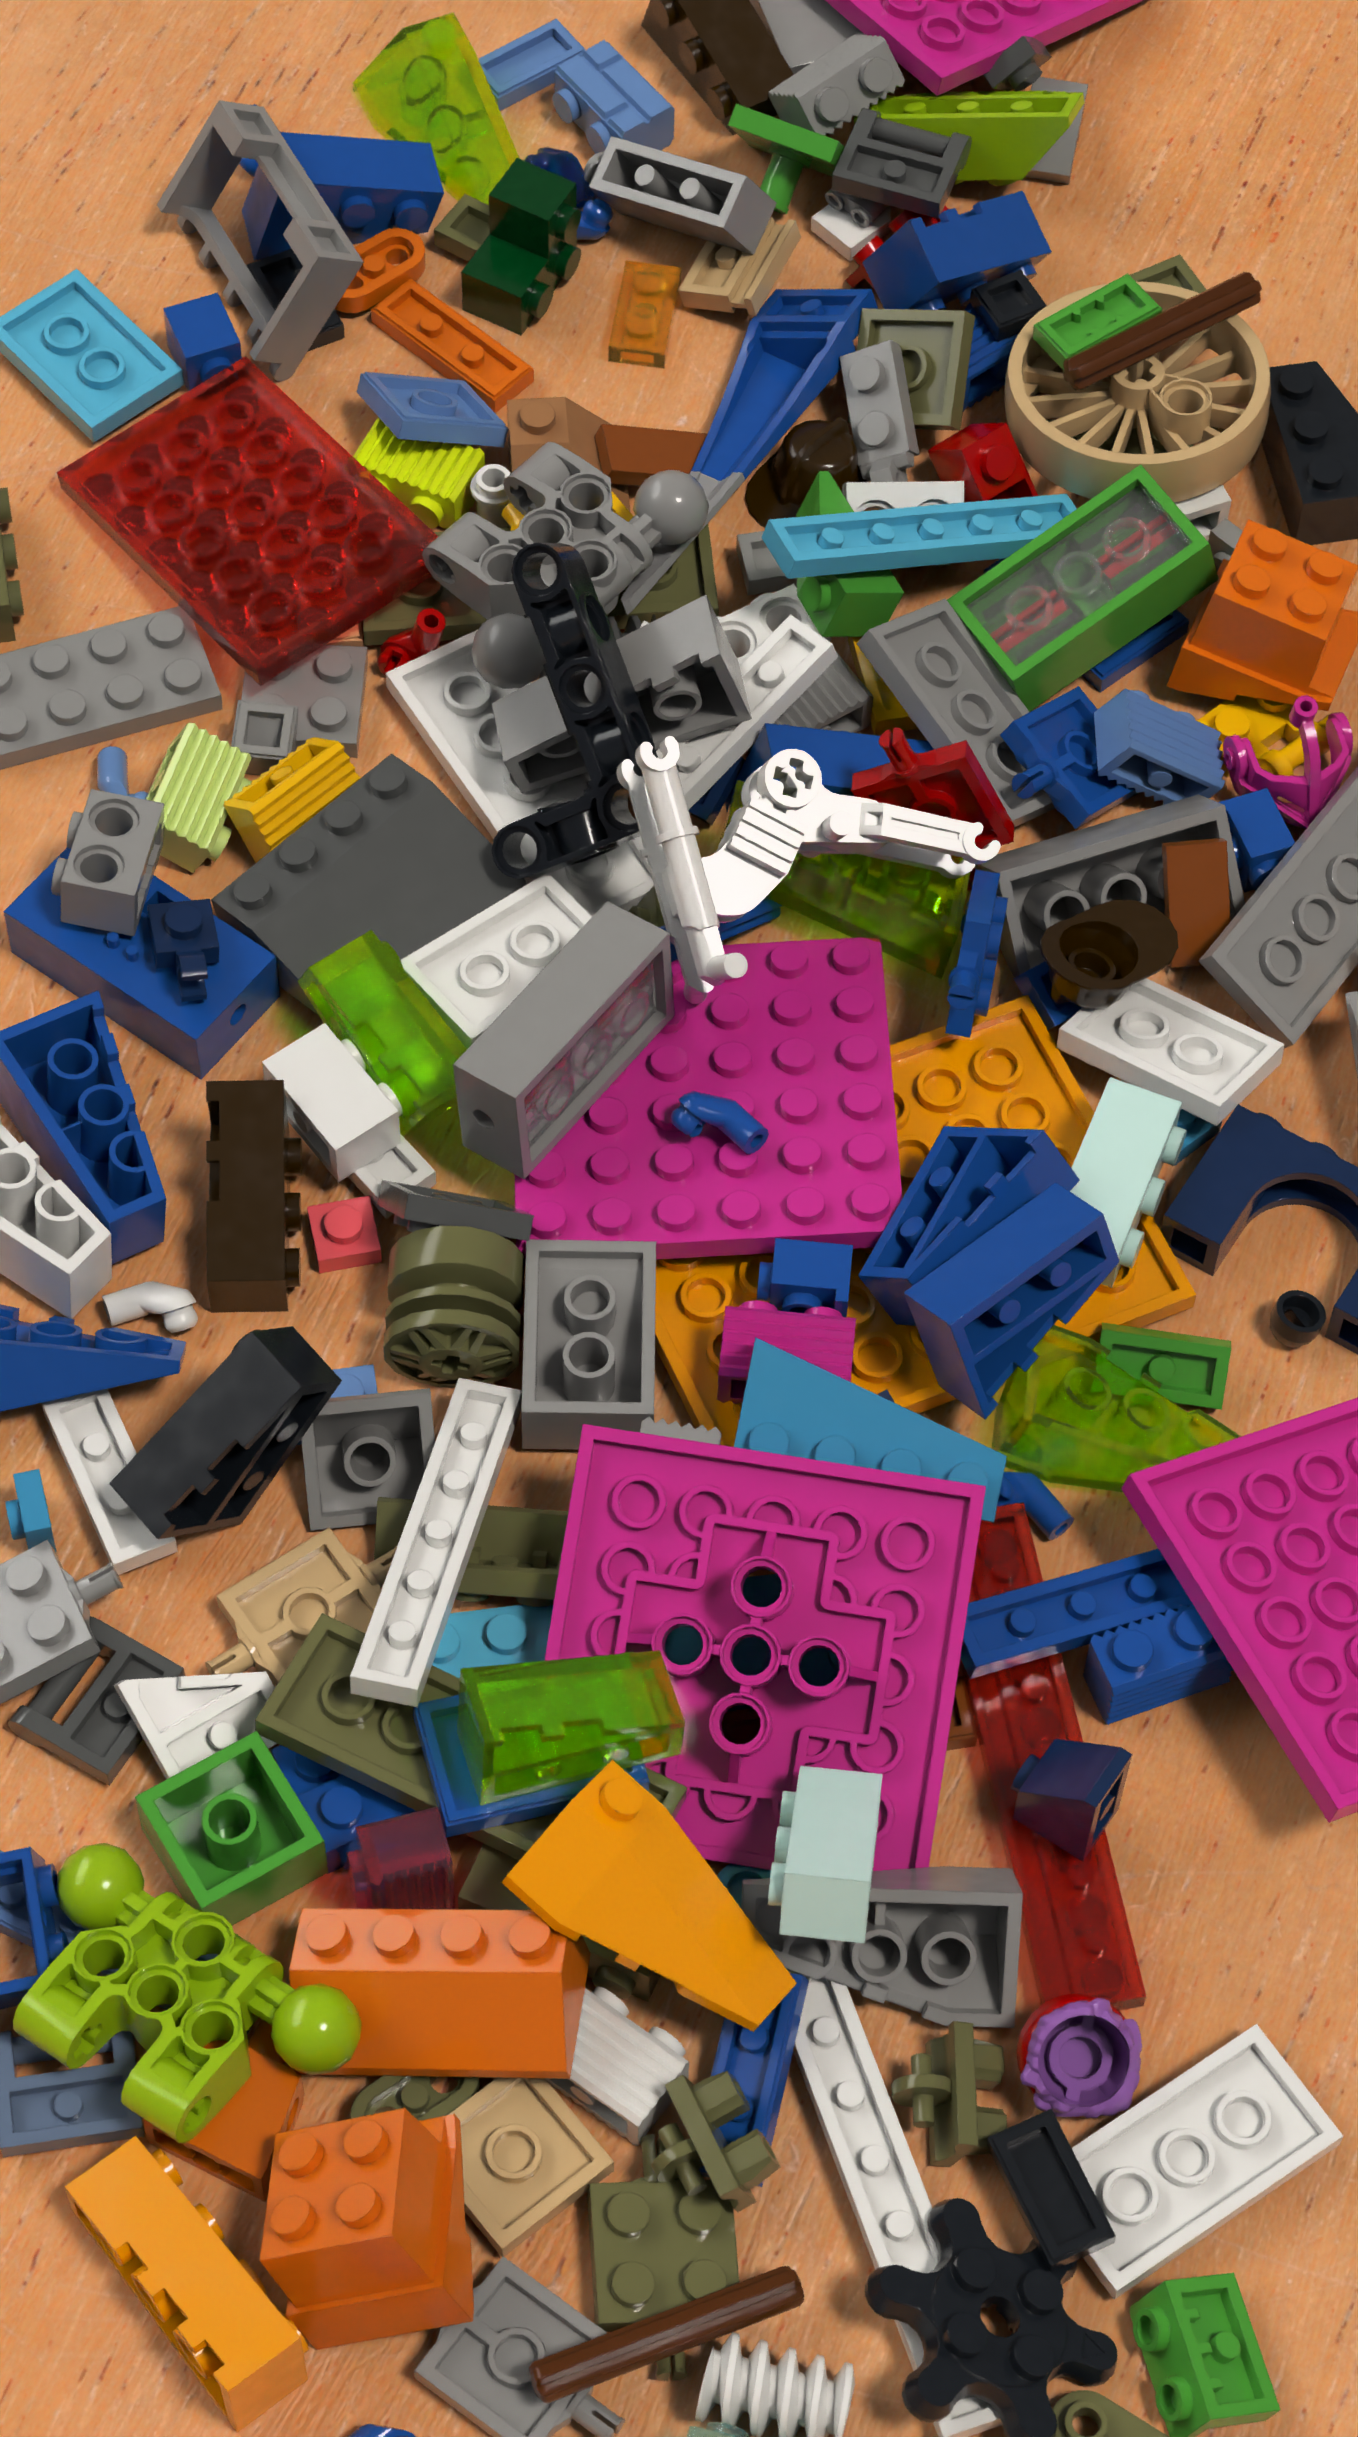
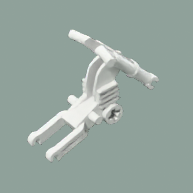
(762, 845)

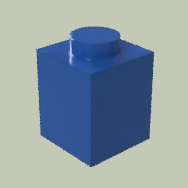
(201, 338)

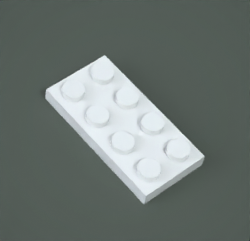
(1199, 2155)

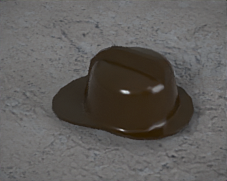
(787, 476)
(1106, 952)

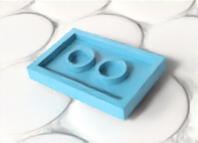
(87, 355)

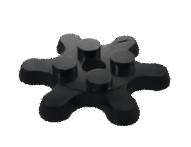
(958, 2349)

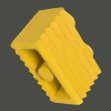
(290, 794)

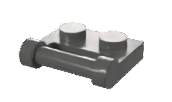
(900, 164)
(100, 1729)

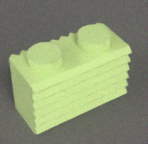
(193, 786)

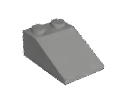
(587, 1339)

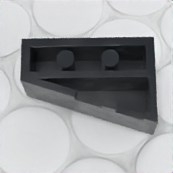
(1313, 454)
(228, 1436)

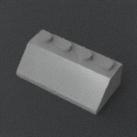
(1097, 866)

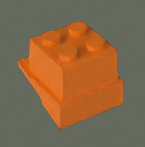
(1271, 624)
(369, 2227)

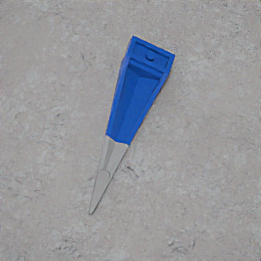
(780, 370)

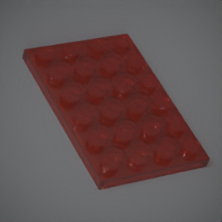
(252, 519)

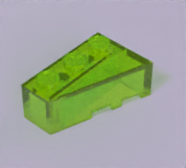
(392, 1024)

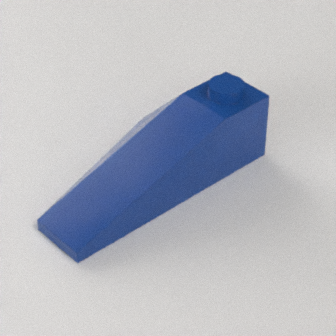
(59, 1361)

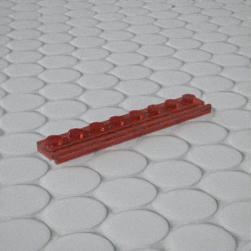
(1069, 1906)

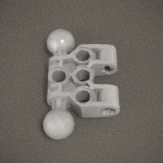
(564, 504)

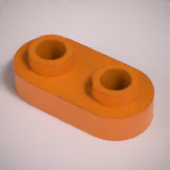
(377, 274)

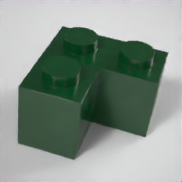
(527, 248)

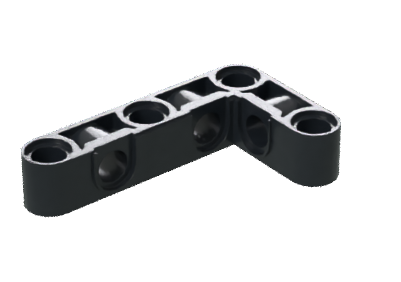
(575, 643)

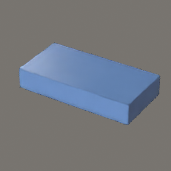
(528, 62)

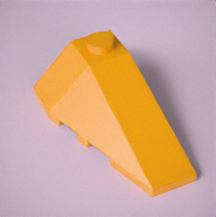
(640, 1887)

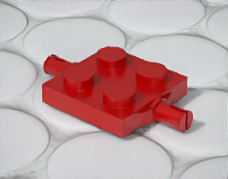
(938, 783)

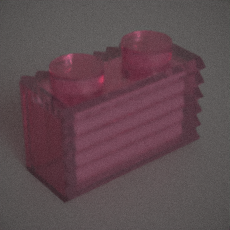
(402, 1864)

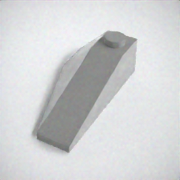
(932, 1943)

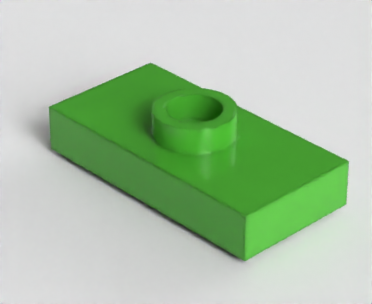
(1094, 318)

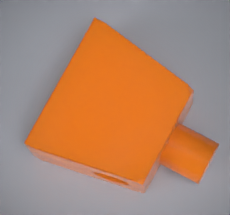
(241, 2137)

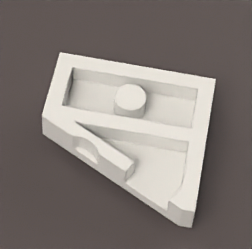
(194, 1715)

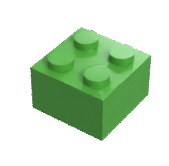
(233, 1832)

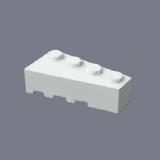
(48, 1234)

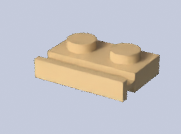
(736, 279)

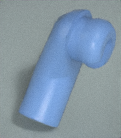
(113, 772)

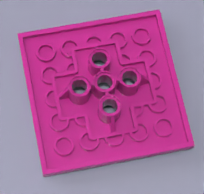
(865, 1569)

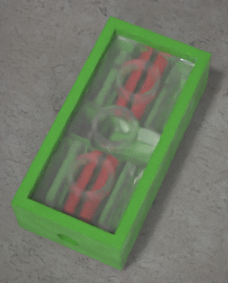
(1086, 587)

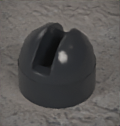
(1297, 1318)

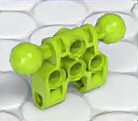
(156, 1951)

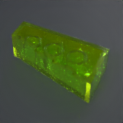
(896, 904)

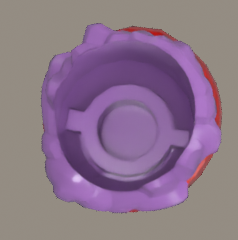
(1080, 2057)

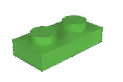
(1186, 1365)

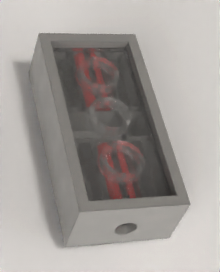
(564, 1039)

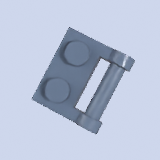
(64, 2105)

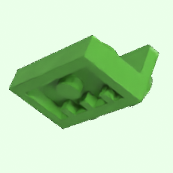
(1202, 2355)

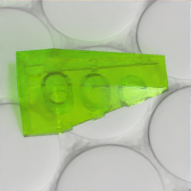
(435, 92)
(1091, 1421)

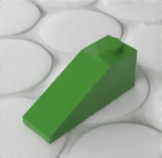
(849, 601)

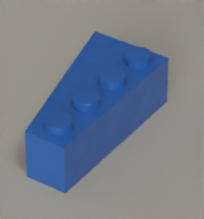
(81, 1120)

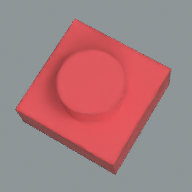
(344, 1234)

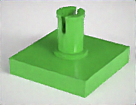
(790, 149)

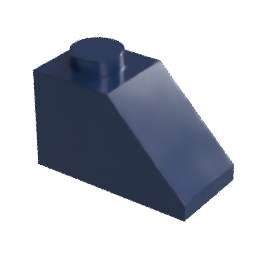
(1071, 1793)

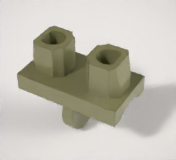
(945, 2093)
(730, 2167)

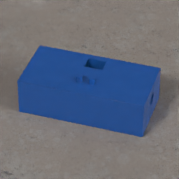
(130, 985)

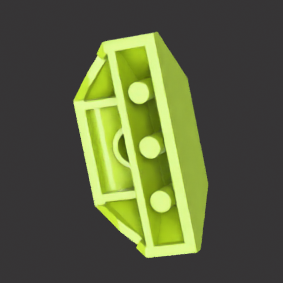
(1005, 127)

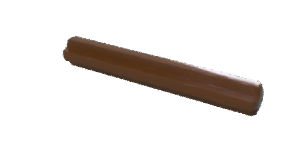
(1161, 331)
(666, 2334)

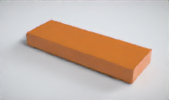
(452, 344)

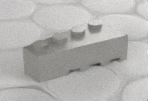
(681, 678)

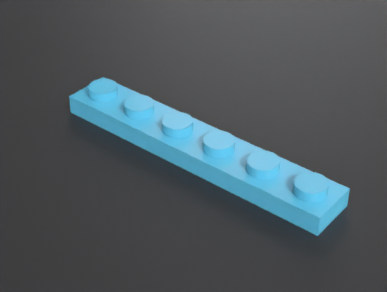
(910, 535)

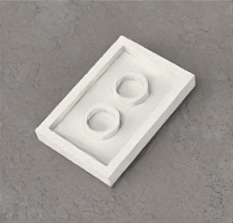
(494, 955)
(1173, 1049)

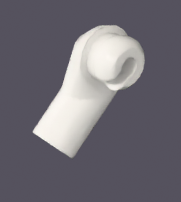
(152, 1298)

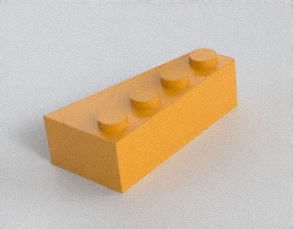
(190, 2281)

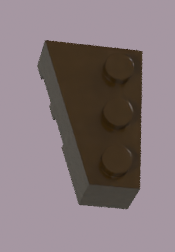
(719, 52)
(251, 1197)

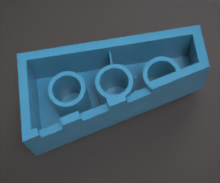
(822, 1417)

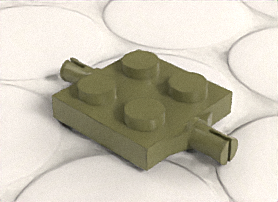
(657, 2249)

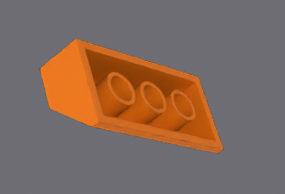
(449, 1989)

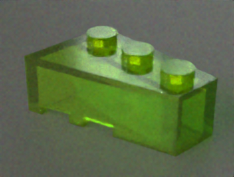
(564, 1720)

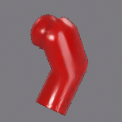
(412, 642)

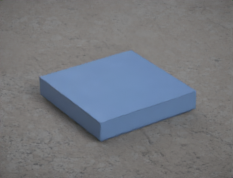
(432, 409)

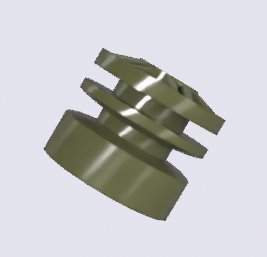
(453, 1306)

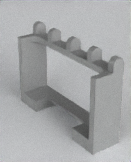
(313, 234)

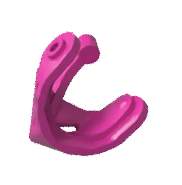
(1307, 792)

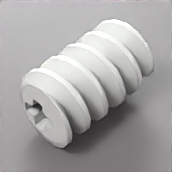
(775, 2391)

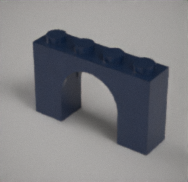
(1252, 1170)

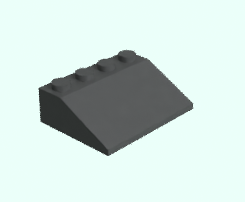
(374, 859)

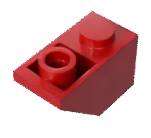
(986, 462)

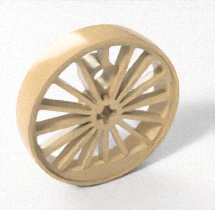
(1147, 396)

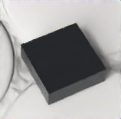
(1006, 304)

